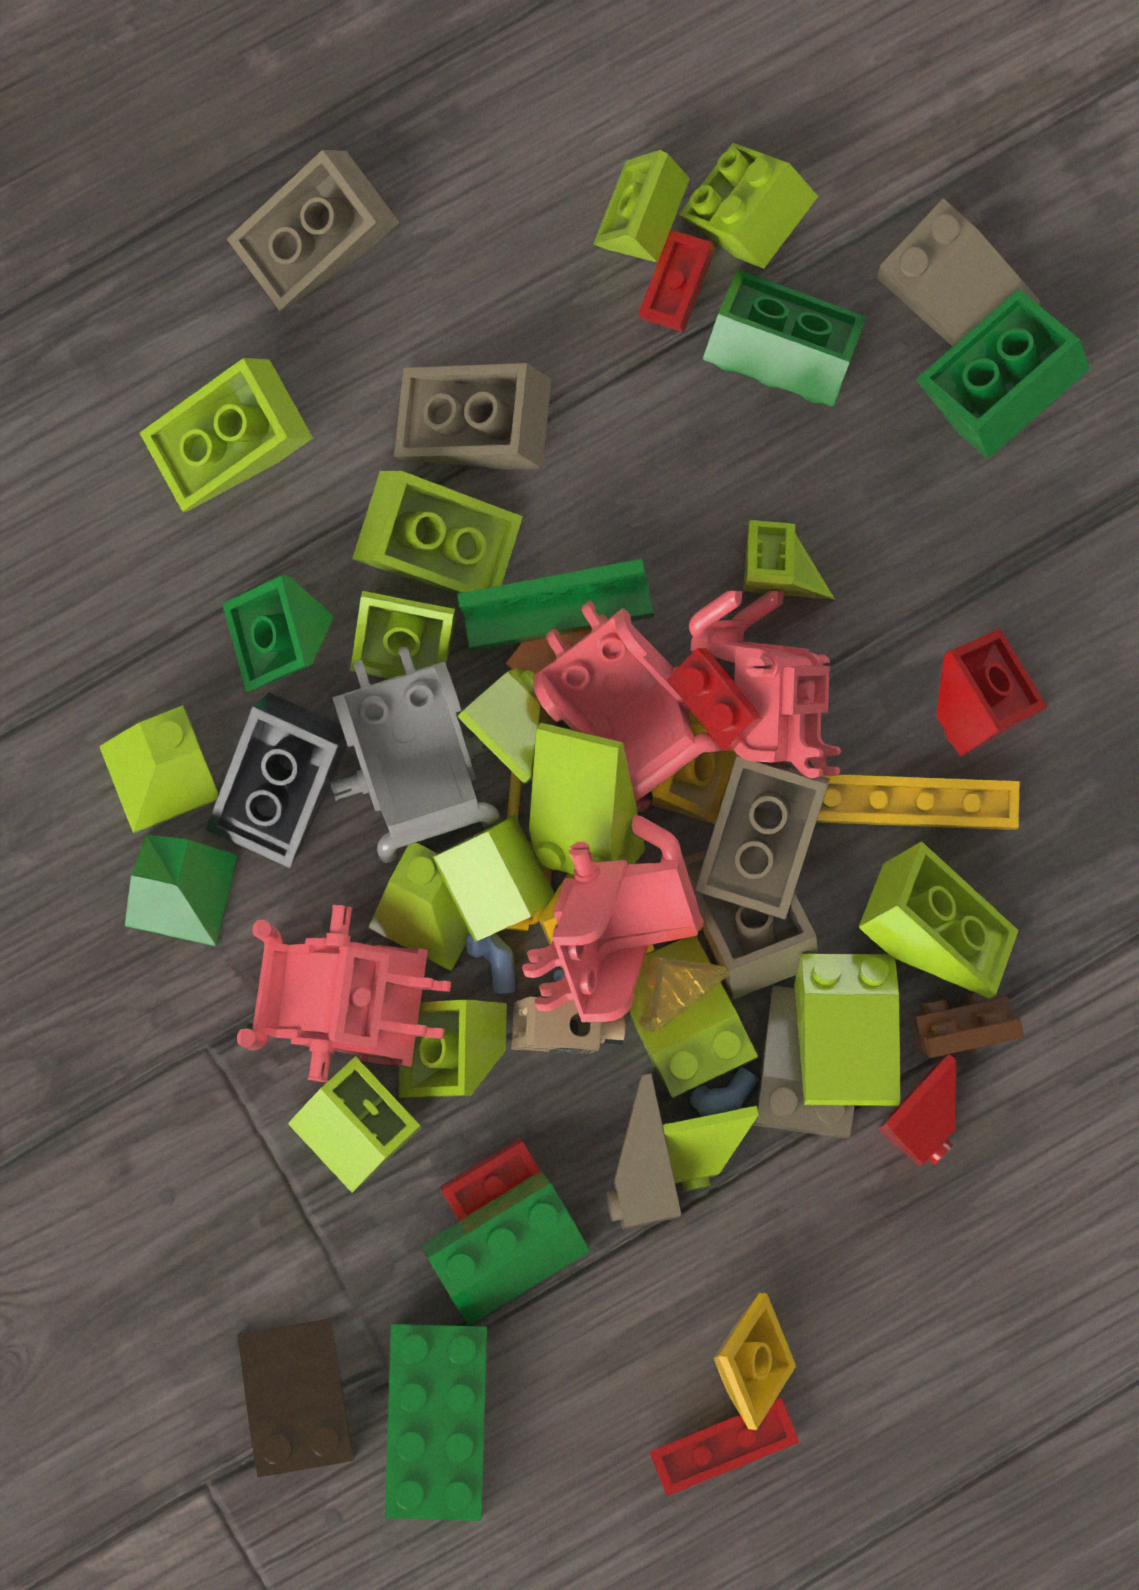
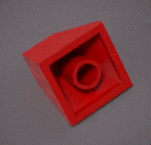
(984, 692)
(926, 1115)

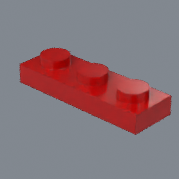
(721, 1449)

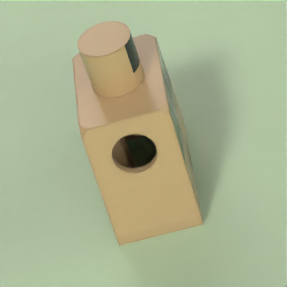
(552, 1033)

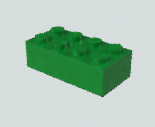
(436, 1422)

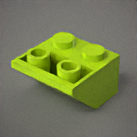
(749, 204)
(354, 1124)

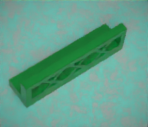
(535, 606)

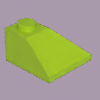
(507, 720)
(159, 769)
(420, 909)
(464, 1057)
(704, 1145)

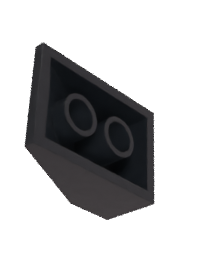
(277, 779)

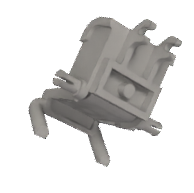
(411, 755)

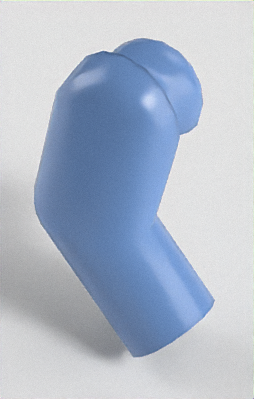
(500, 958)
(724, 1099)

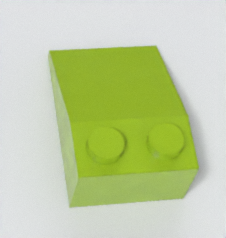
(226, 433)
(435, 534)
(579, 796)
(938, 922)
(848, 1029)
(702, 1039)

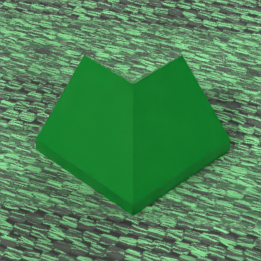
(275, 630)
(180, 889)

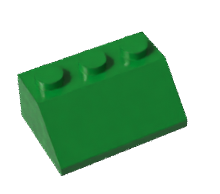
(784, 338)
(1004, 373)
(505, 1248)

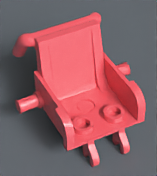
(780, 681)
(620, 691)
(608, 923)
(340, 997)

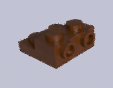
(963, 1025)

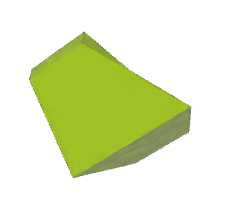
(780, 562)

